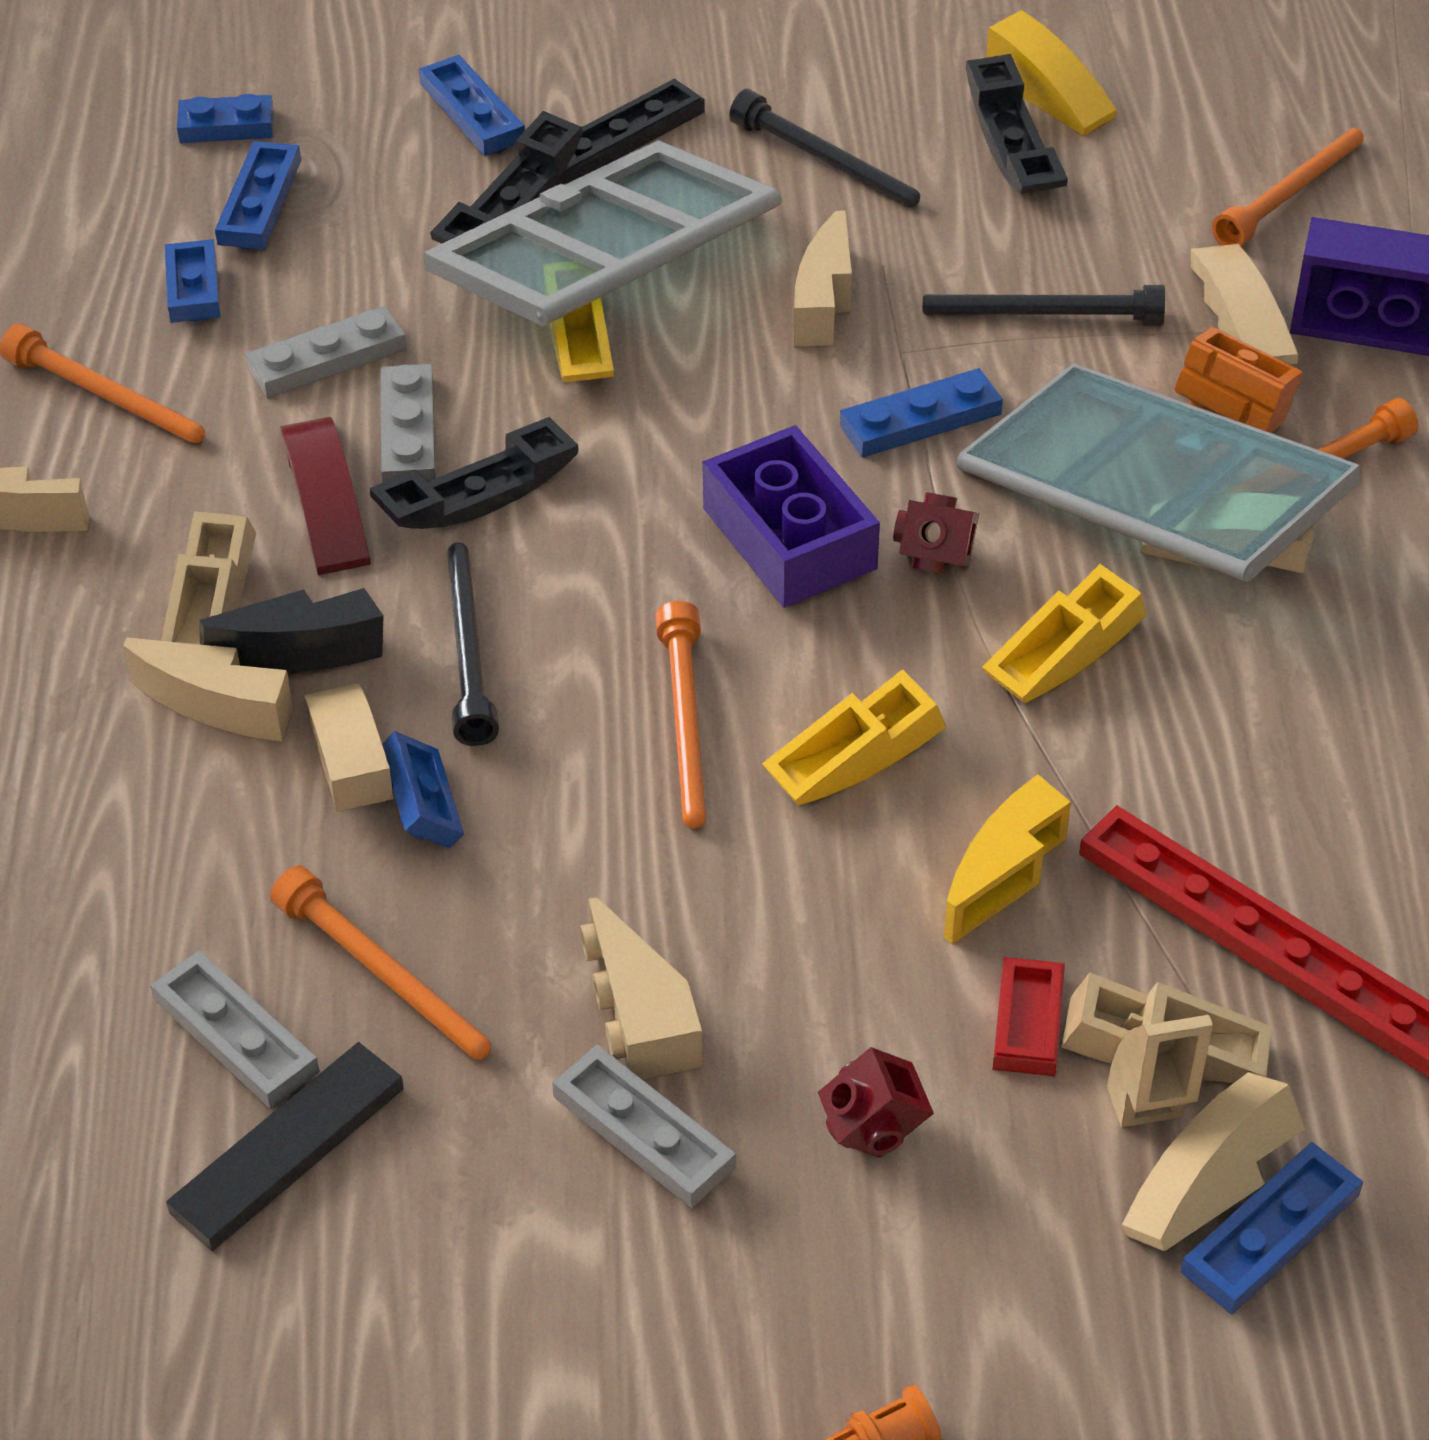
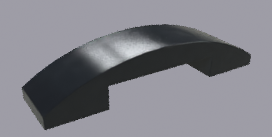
(1009, 128)
(541, 160)
(478, 489)

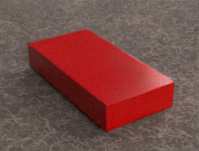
(1029, 1016)

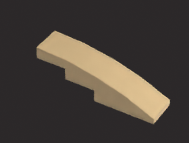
(1243, 300)
(41, 504)

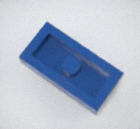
(225, 118)
(192, 281)
(422, 790)

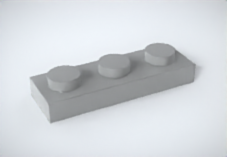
(325, 351)
(407, 421)
(235, 1029)
(644, 1126)

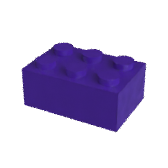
(1364, 286)
(790, 515)

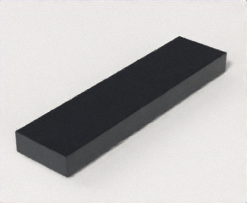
(632, 127)
(284, 1146)

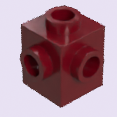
(956, 532)
(875, 1103)

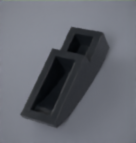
(300, 634)

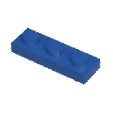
(471, 104)
(258, 195)
(920, 412)
(1271, 1227)

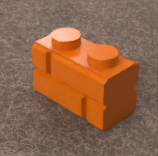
(1237, 380)

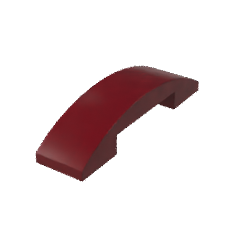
(326, 495)

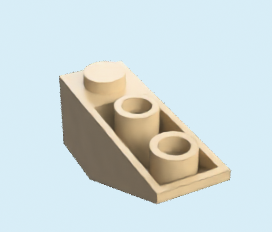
(648, 999)

